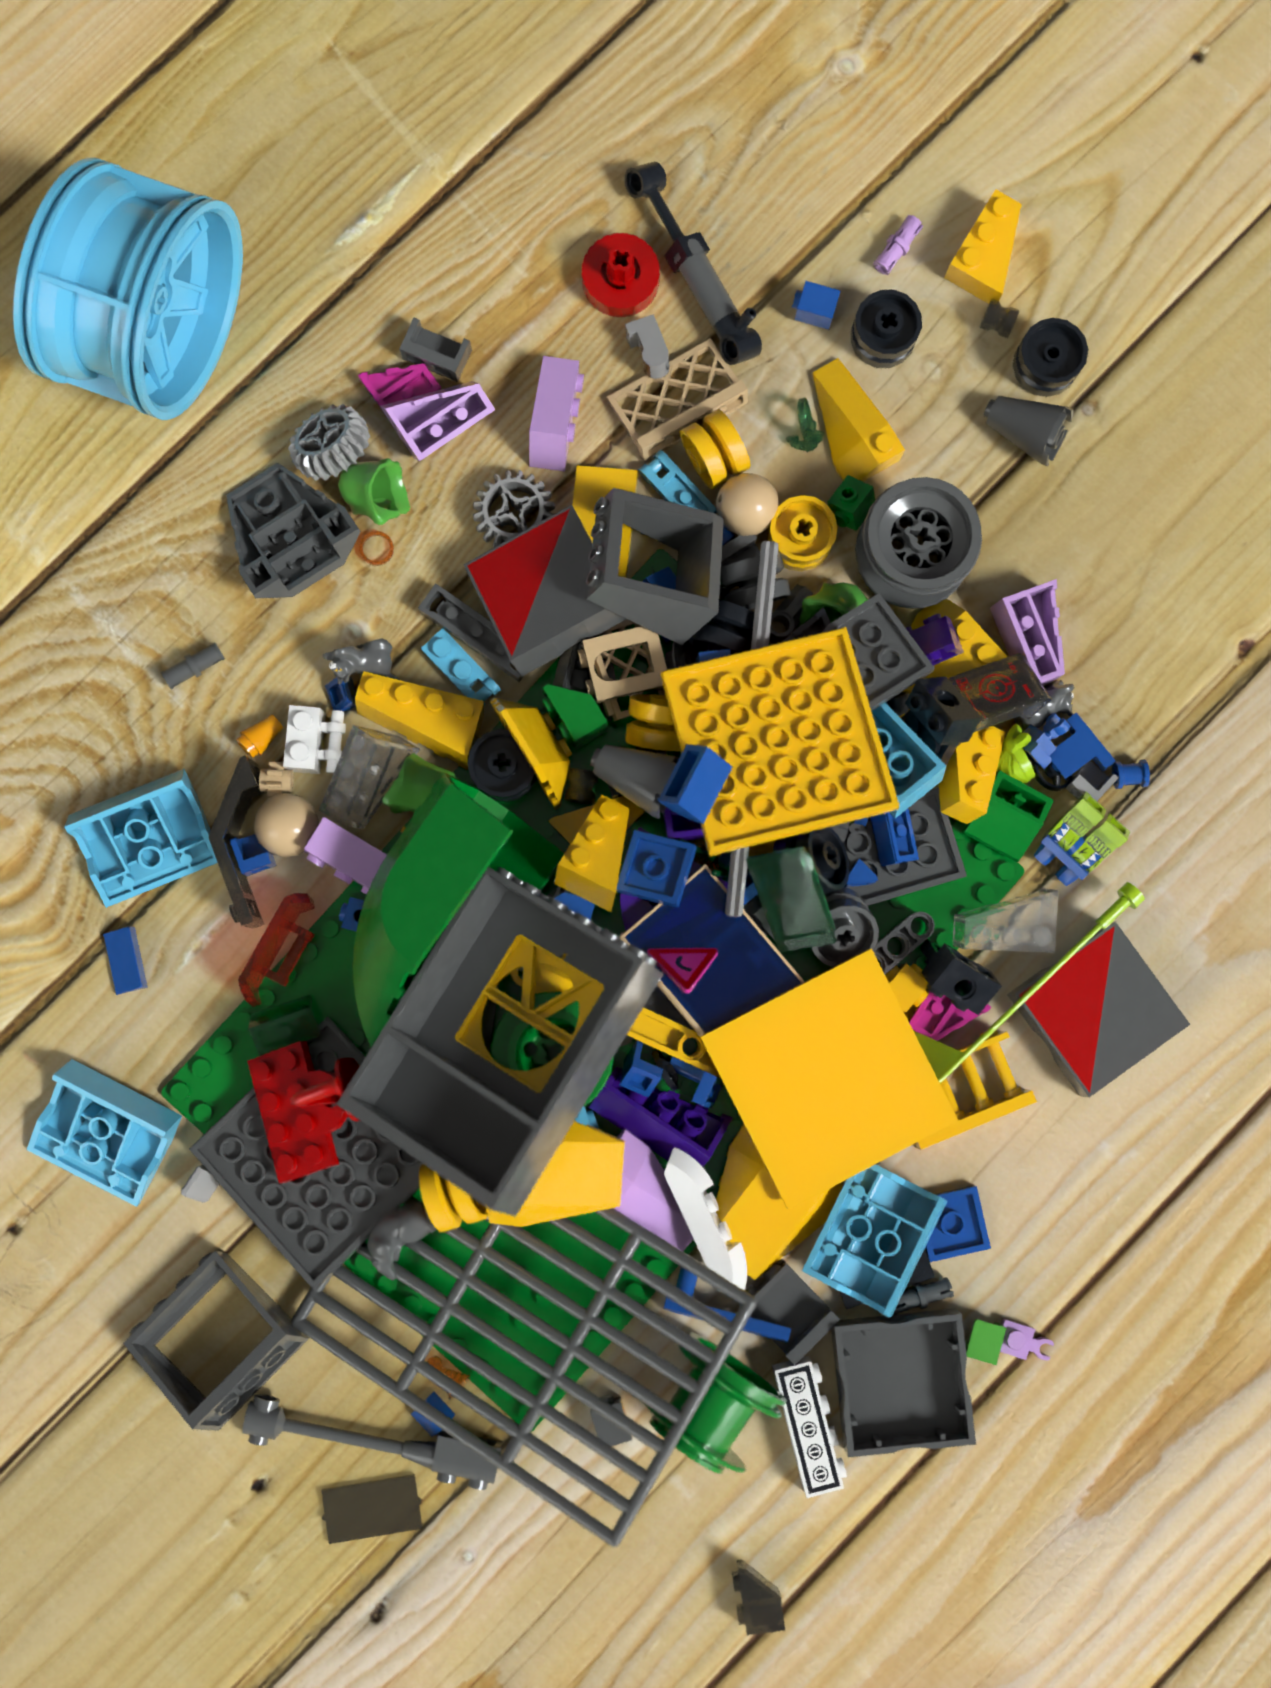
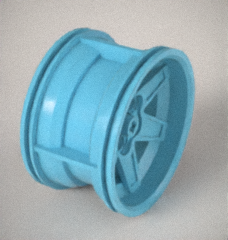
(127, 287)

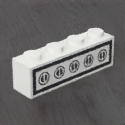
(808, 1428)

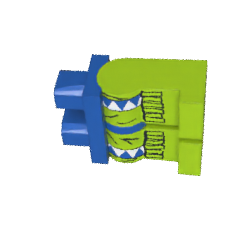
(1075, 849)

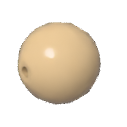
(747, 504)
(285, 824)

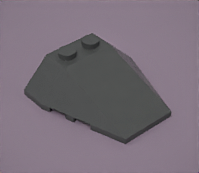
(287, 533)

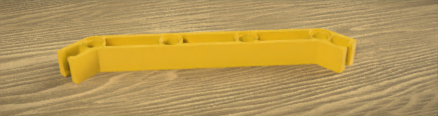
(647, 1028)

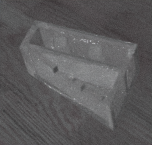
(363, 775)
(1011, 925)

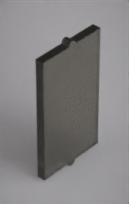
(372, 1509)

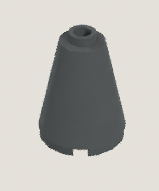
(1030, 425)
(635, 774)

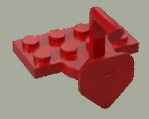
(299, 1108)

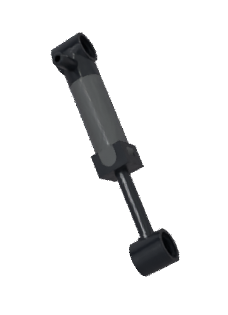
(689, 257)

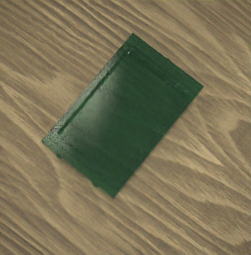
(792, 899)

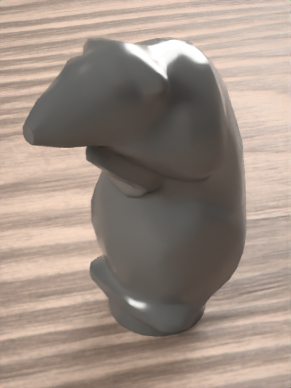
(393, 1231)

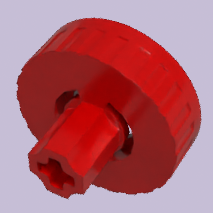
(615, 252)

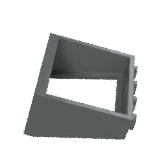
(688, 530)
(246, 1379)

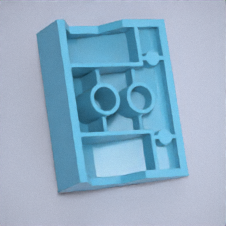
(143, 838)
(103, 1132)
(875, 1237)

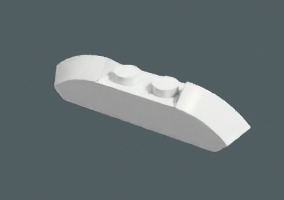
(689, 1185)

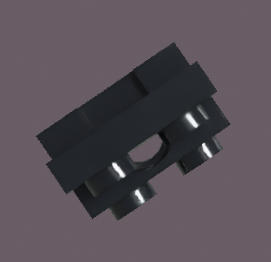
(940, 716)
(958, 977)

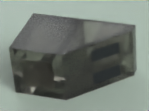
(760, 1599)

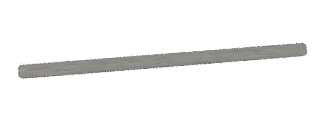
(760, 639)

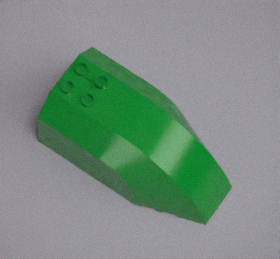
(426, 882)

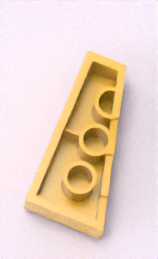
(422, 714)

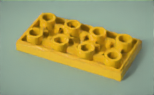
(595, 483)

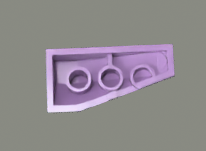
(647, 1195)

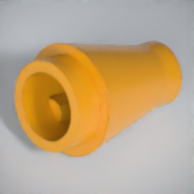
(259, 736)

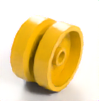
(715, 449)
(808, 516)
(654, 723)
(447, 1203)

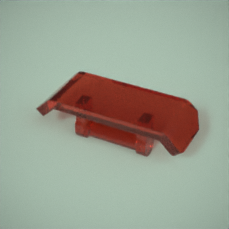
(271, 943)

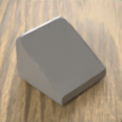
(200, 1185)

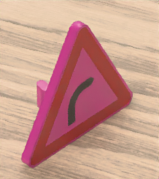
(684, 965)

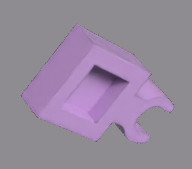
(1020, 1340)

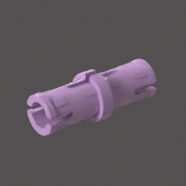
(898, 245)

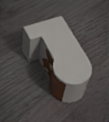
(654, 351)

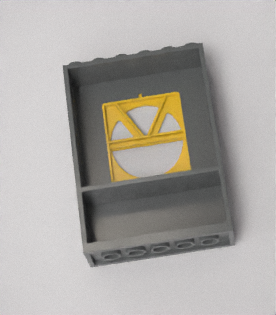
(429, 1070)

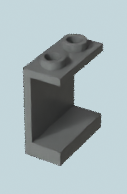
(791, 1303)

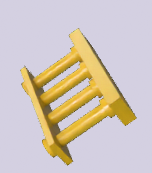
(986, 1109)

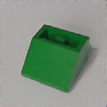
(577, 714)
(1011, 818)

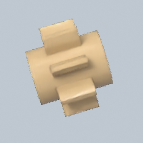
(276, 779)

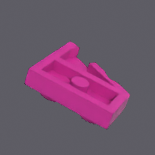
(399, 383)
(939, 1017)

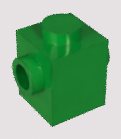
(851, 502)

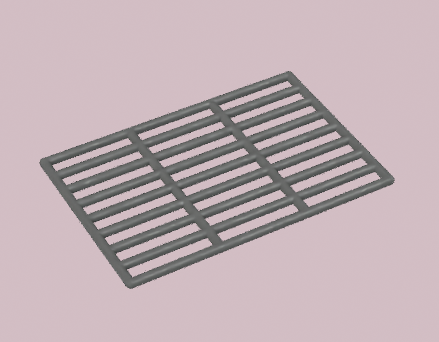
(554, 1375)

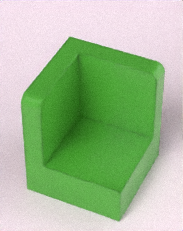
(985, 1341)

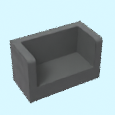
(435, 351)

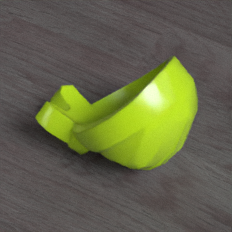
(1014, 758)

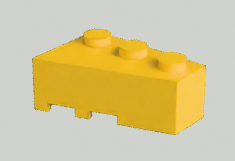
(986, 251)
(971, 776)
(595, 855)

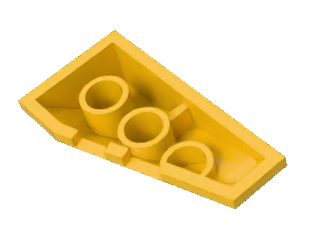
(856, 430)

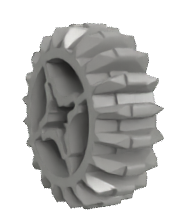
(329, 442)
(503, 516)

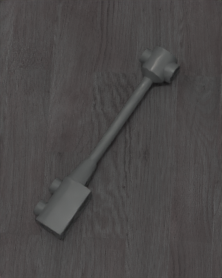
(446, 1456)

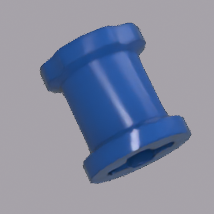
(1131, 774)

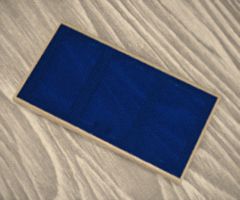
(747, 963)

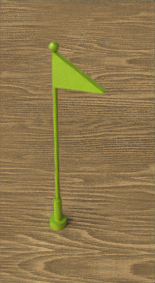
(946, 1059)

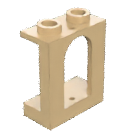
(607, 690)

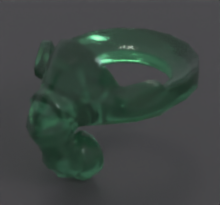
(808, 429)

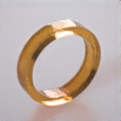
(369, 535)

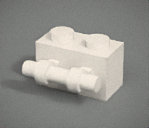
(306, 736)

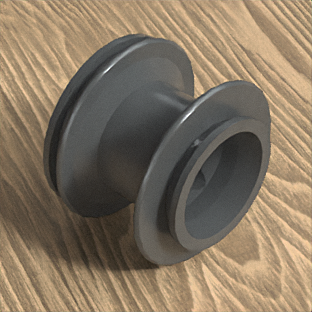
(948, 529)

